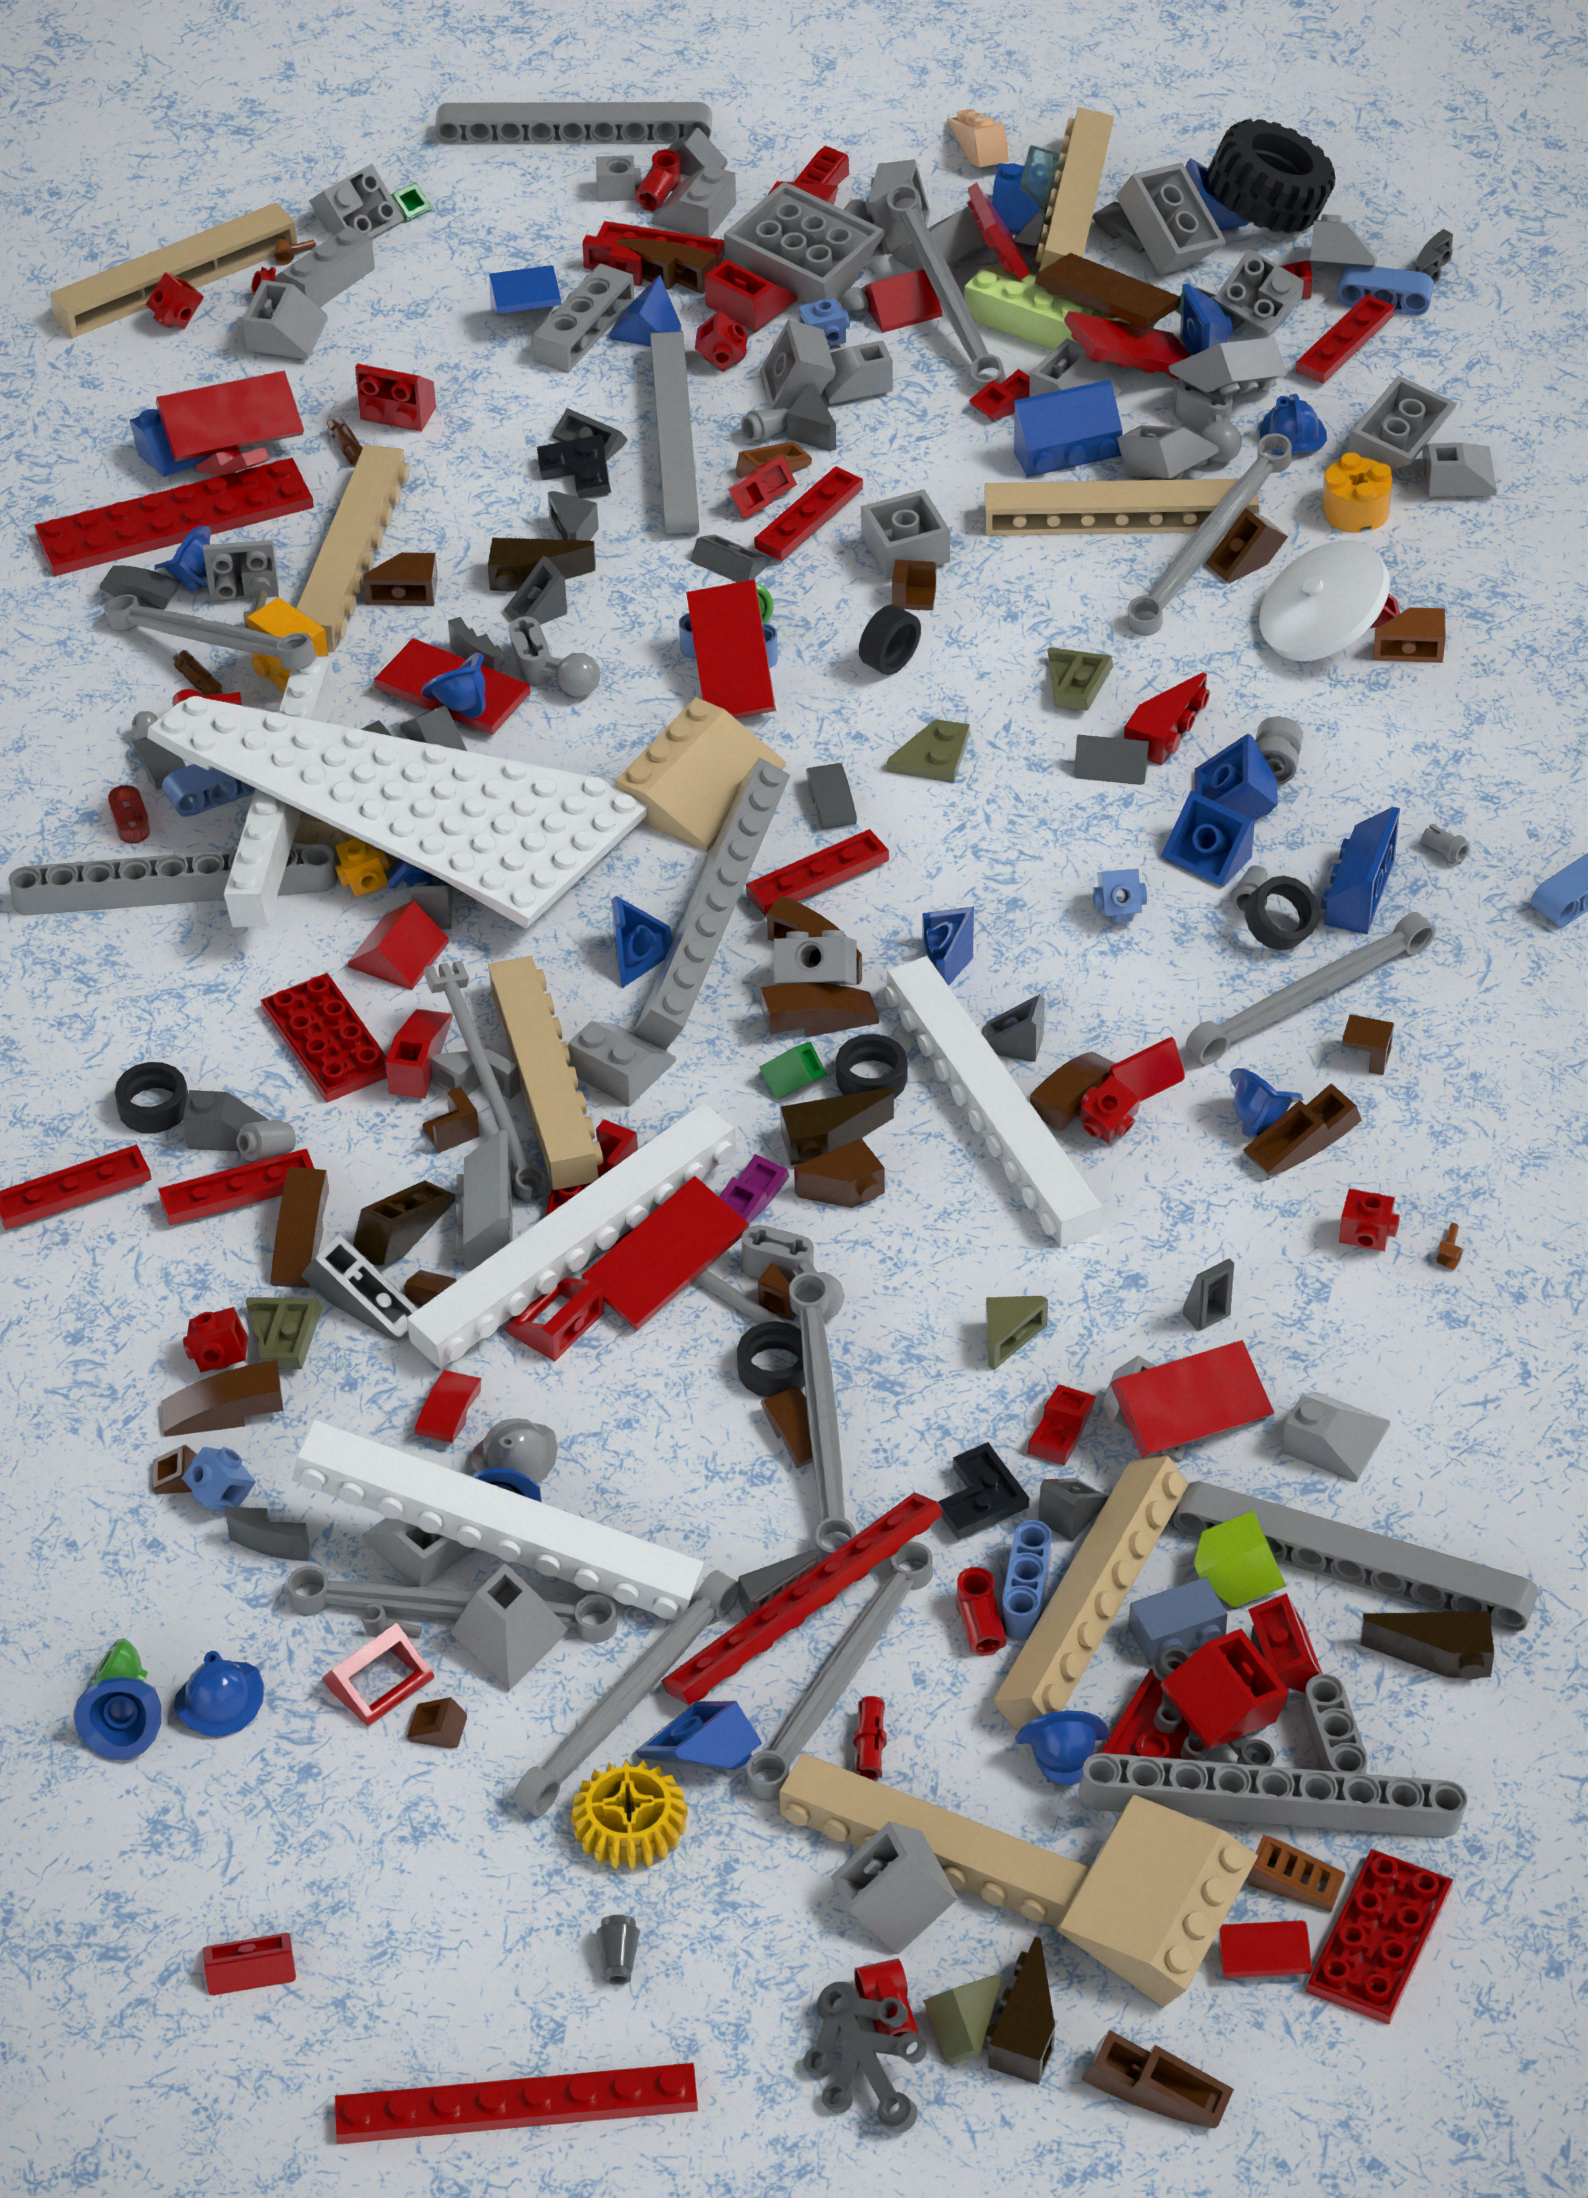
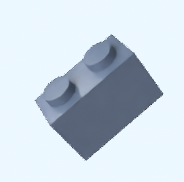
(1177, 1618)

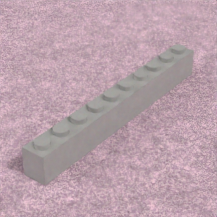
(711, 905)

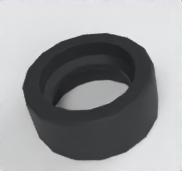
(889, 639)
(1299, 896)
(869, 1048)
(146, 1077)
(770, 1336)

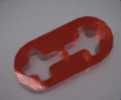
(135, 812)

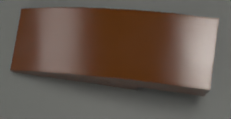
(672, 262)
(793, 916)
(816, 1008)
(1060, 1094)
(1304, 1131)
(299, 1225)
(223, 1400)
(1157, 2081)

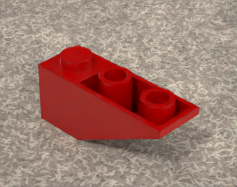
(1167, 717)
(411, 1052)

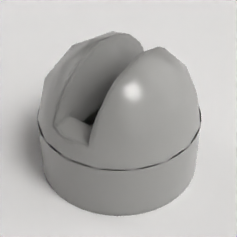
(854, 301)
(141, 723)

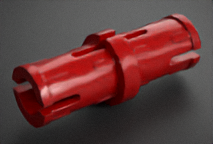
(870, 1737)

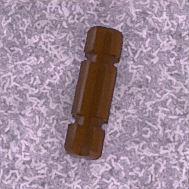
(345, 439)
(196, 674)

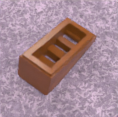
(751, 459)
(1289, 1857)

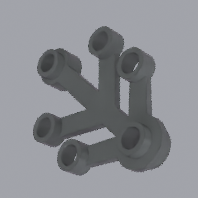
(1248, 1751)
(861, 2051)

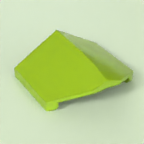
(1238, 1561)

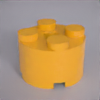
(1357, 493)

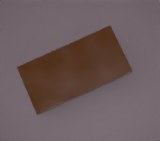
(1107, 291)

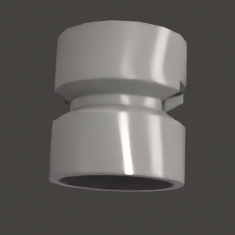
(1280, 744)

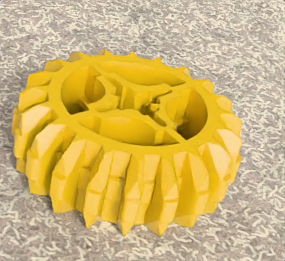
(656, 1814)

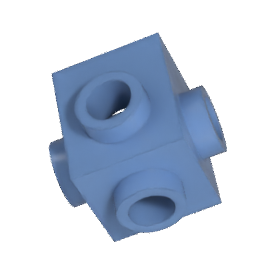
(827, 316)
(1105, 894)
(218, 1479)

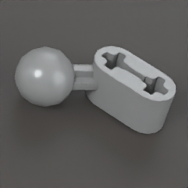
(1211, 416)
(576, 673)
(792, 1256)

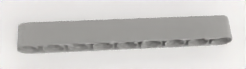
(570, 122)
(674, 433)
(155, 880)
(1366, 1557)
(1293, 1789)

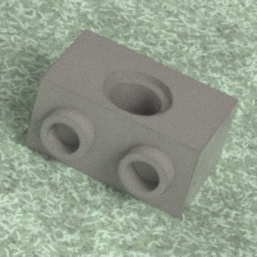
(836, 965)

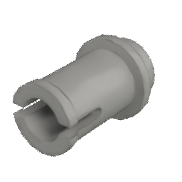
(1453, 847)

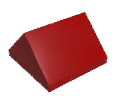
(902, 301)
(400, 946)

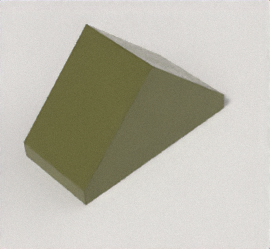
(1012, 1324)
(962, 2018)

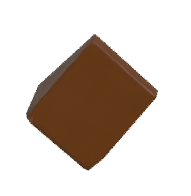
(425, 1286)
(774, 1293)
(170, 1469)
(438, 1723)

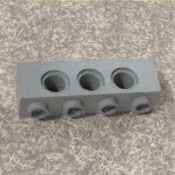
(583, 318)

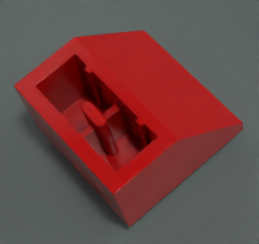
(745, 295)
(394, 397)
(1226, 1690)

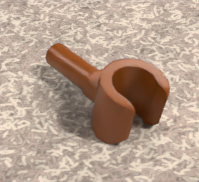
(285, 250)
(1450, 1253)

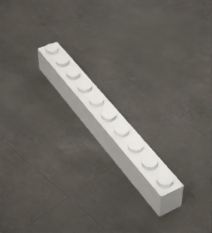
(271, 822)
(994, 1102)
(570, 1236)
(496, 1521)

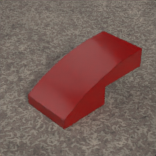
(609, 253)
(999, 400)
(232, 461)
(762, 486)
(447, 1406)
(1061, 1425)

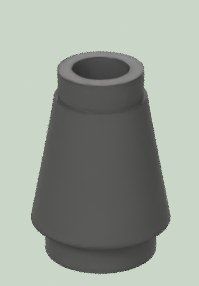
(618, 1947)

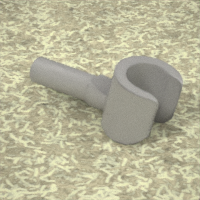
(381, 1622)

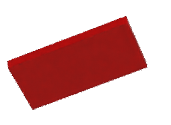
(996, 233)
(1124, 345)
(229, 416)
(731, 648)
(422, 662)
(326, 1037)
(666, 1252)
(1192, 1398)
(1379, 1936)

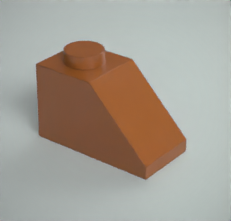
(1412, 636)

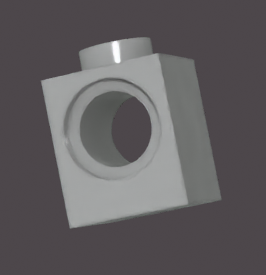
(617, 178)

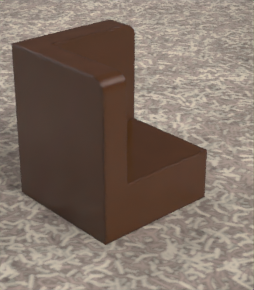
(914, 584)
(1370, 1036)
(456, 1126)

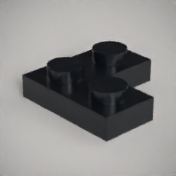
(580, 457)
(989, 1495)

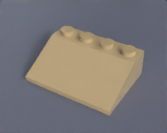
(694, 772)
(1157, 1897)

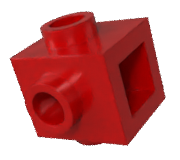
(174, 301)
(721, 341)
(1109, 1110)
(1368, 1220)
(216, 1340)

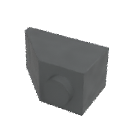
(215, 1119)

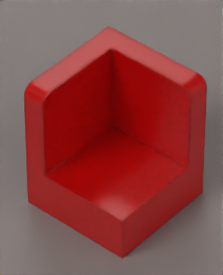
(615, 1143)

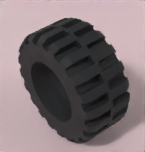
(1271, 176)

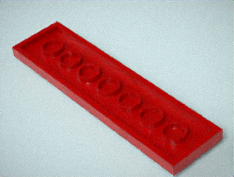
(171, 515)

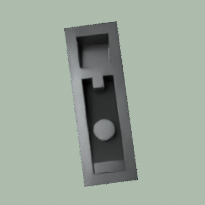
(359, 1289)

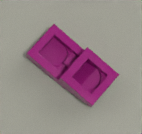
(755, 1187)

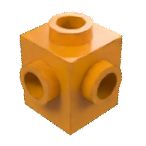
(361, 866)

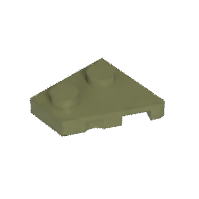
(1077, 676)
(932, 752)
(284, 1328)

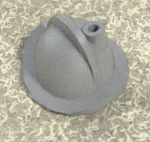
(517, 1446)

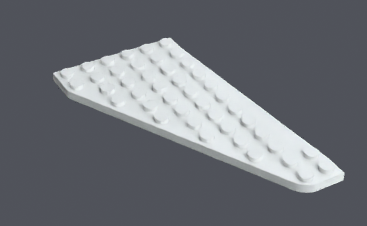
(474, 820)

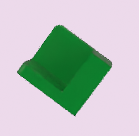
(793, 1070)

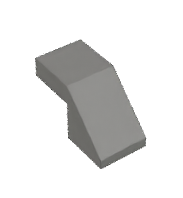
(458, 1070)

